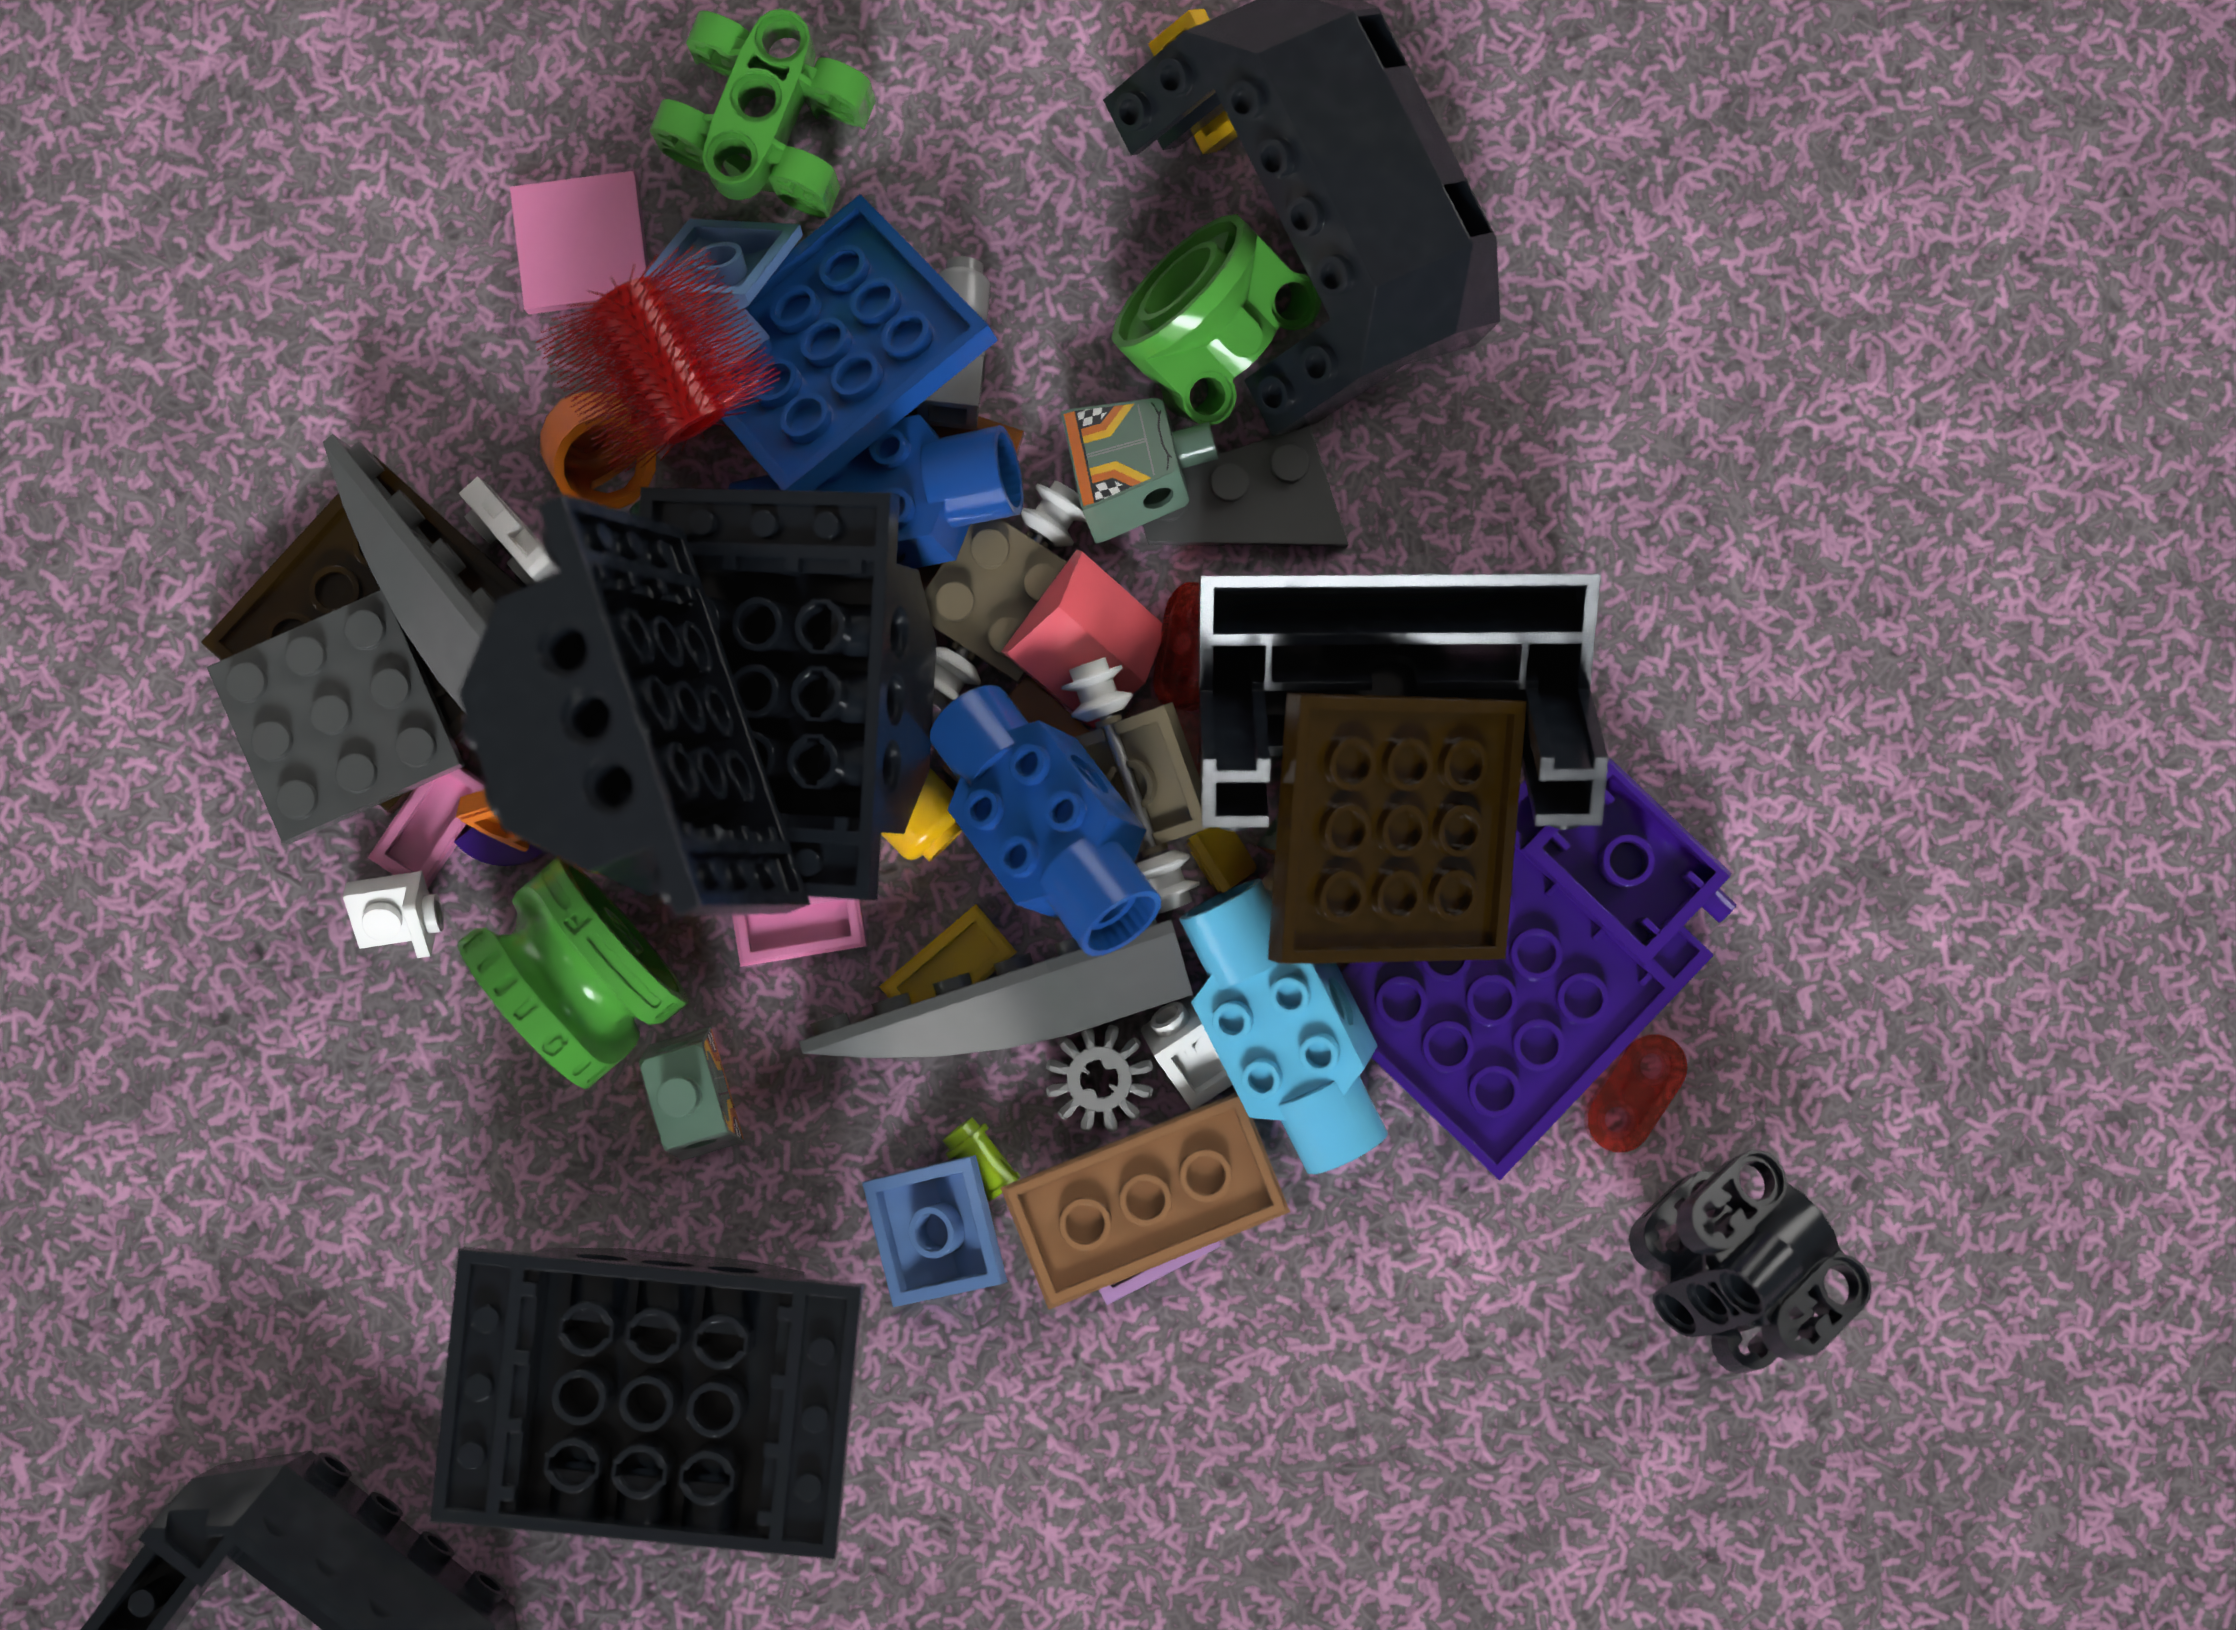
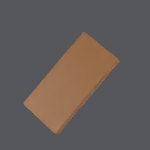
(1144, 1200)

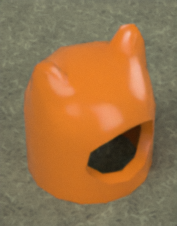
(576, 462)

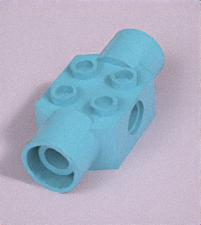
(1284, 1031)

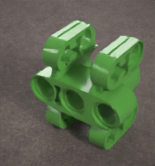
(716, 139)

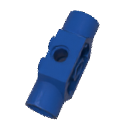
(940, 484)
(1045, 820)

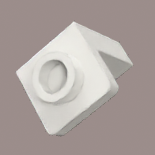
(394, 911)
(1186, 1052)

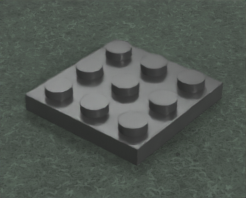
(335, 717)

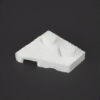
(496, 520)

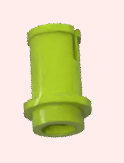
(971, 1140)

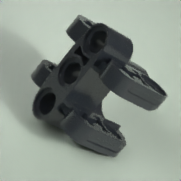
(1748, 1265)

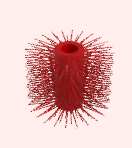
(658, 360)

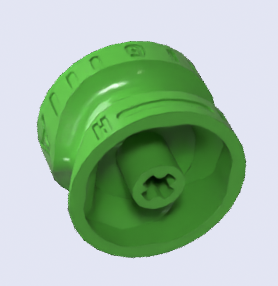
(573, 974)

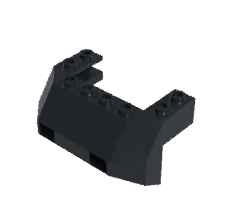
(1352, 177)
(1399, 638)

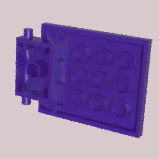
(1585, 970)

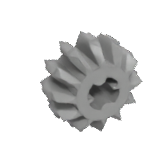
(1088, 1096)

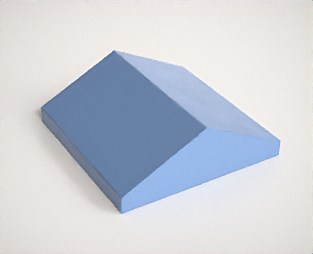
(743, 251)
(934, 1231)

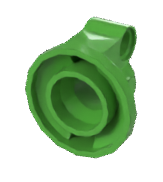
(1210, 315)

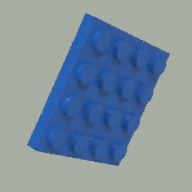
(858, 346)

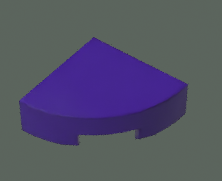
(495, 852)

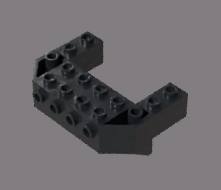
(311, 1542)

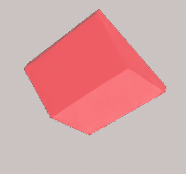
(1080, 621)

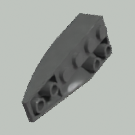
(414, 574)
(1018, 1005)

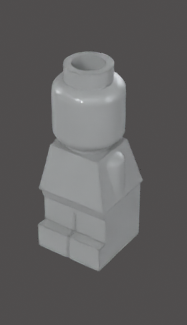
(958, 400)

